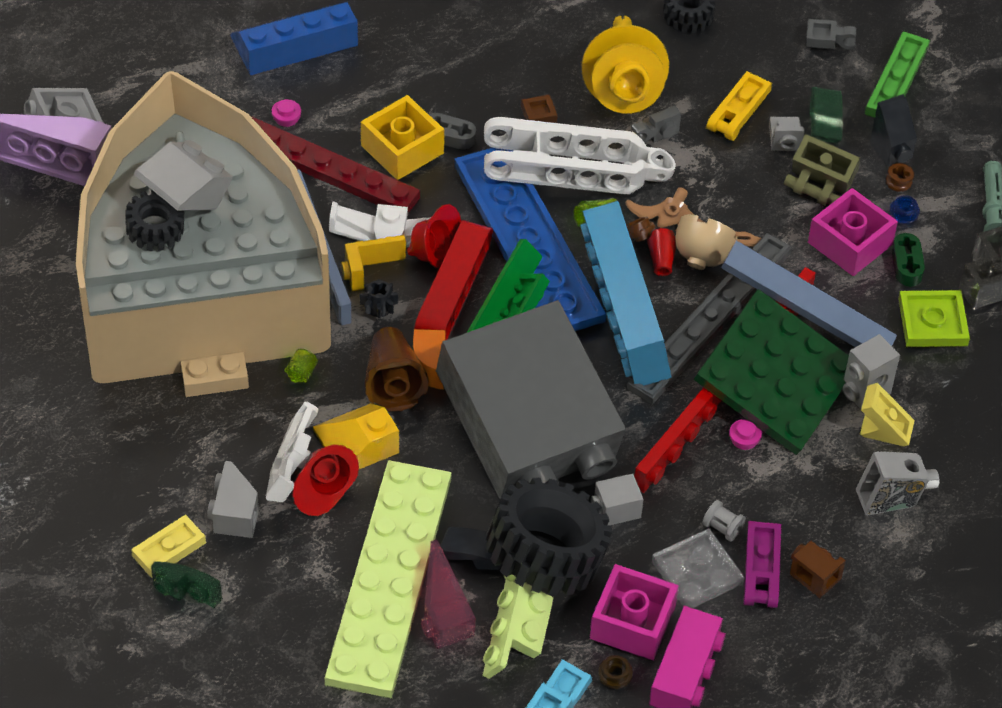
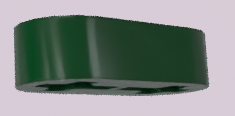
(914, 259)

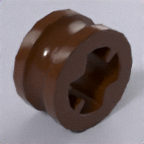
(896, 183)

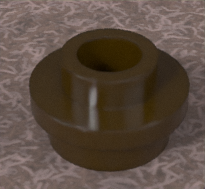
(615, 664)

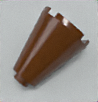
(394, 372)

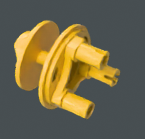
(625, 67)

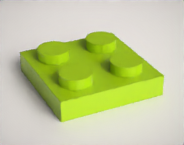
(933, 318)

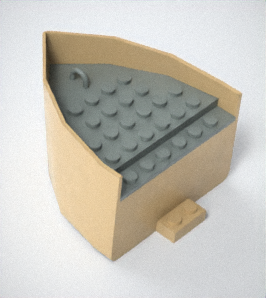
(238, 282)

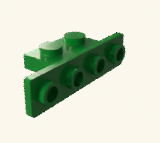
(515, 288)

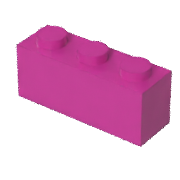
(687, 660)

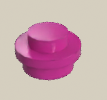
(286, 112)
(745, 434)

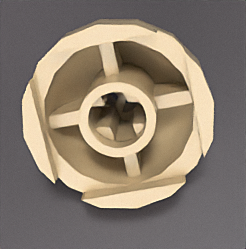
(703, 242)

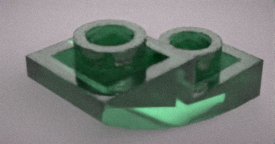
(826, 114)
(179, 579)

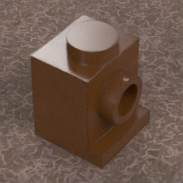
(816, 568)

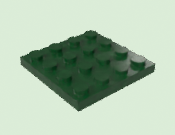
(775, 372)

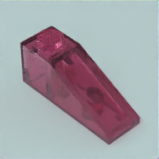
(446, 608)

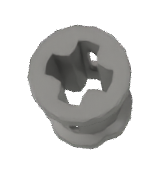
(724, 520)

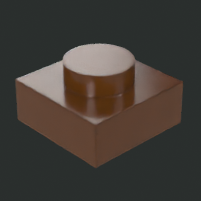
(539, 109)

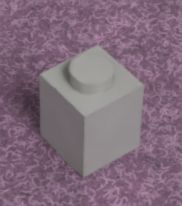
(619, 498)

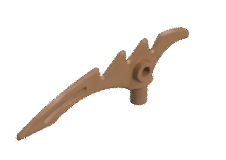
(671, 211)

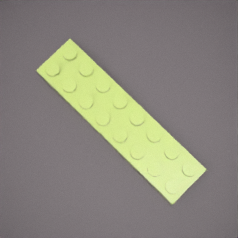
(388, 580)

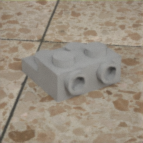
(61, 102)

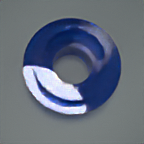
(905, 209)

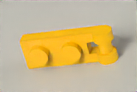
(739, 105)

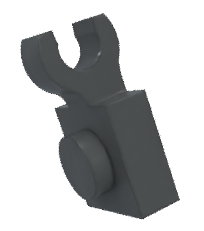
(825, 34)

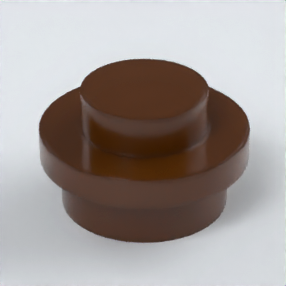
(640, 228)

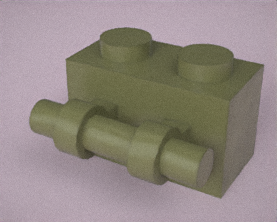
(823, 165)

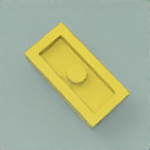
(169, 544)

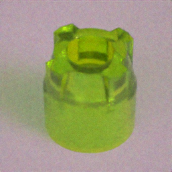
(301, 365)

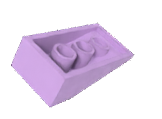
(52, 144)

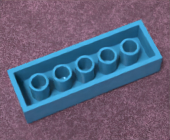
(625, 294)

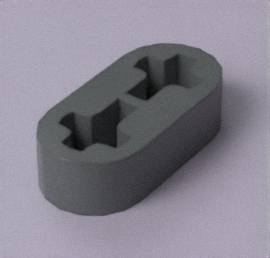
(454, 129)

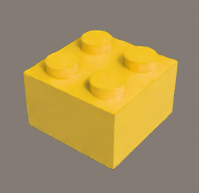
(402, 137)

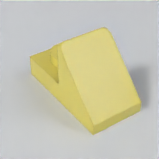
(885, 418)

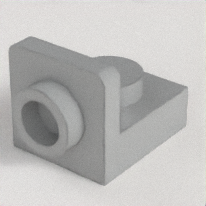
(785, 133)

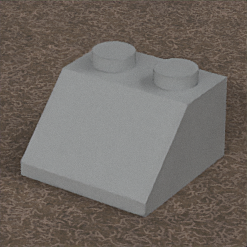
(185, 176)

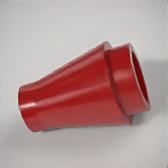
(662, 250)

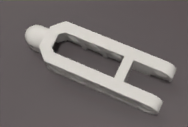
(533, 165)

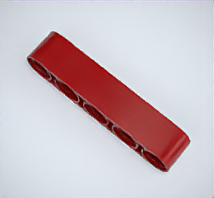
(454, 278)

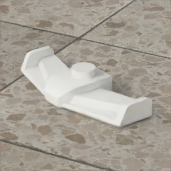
(363, 227)
(291, 454)

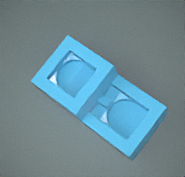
(562, 688)

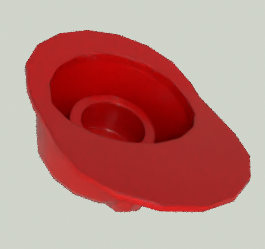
(434, 236)
(325, 479)

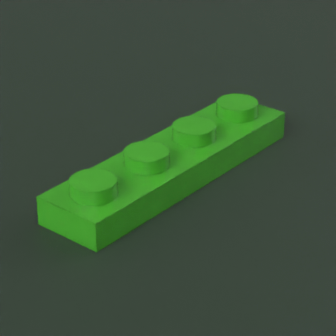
(899, 70)

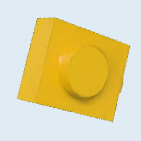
(368, 253)

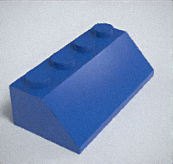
(297, 38)

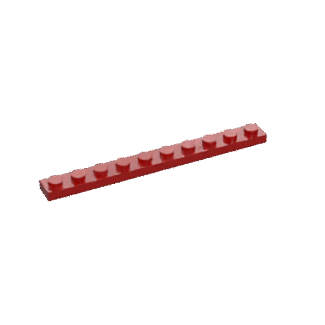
(686, 426)

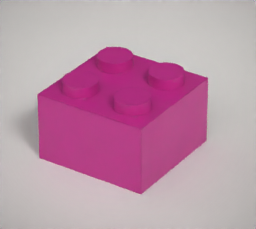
(852, 231)
(634, 612)

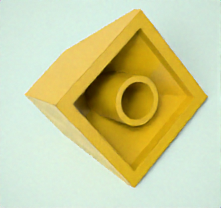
(365, 431)

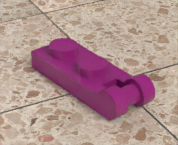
(762, 563)

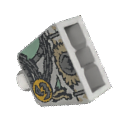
(894, 482)

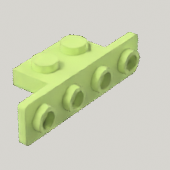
(518, 625)

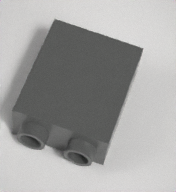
(531, 399)

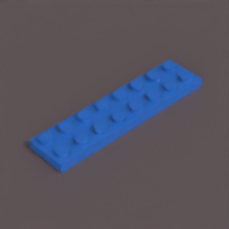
(519, 213)

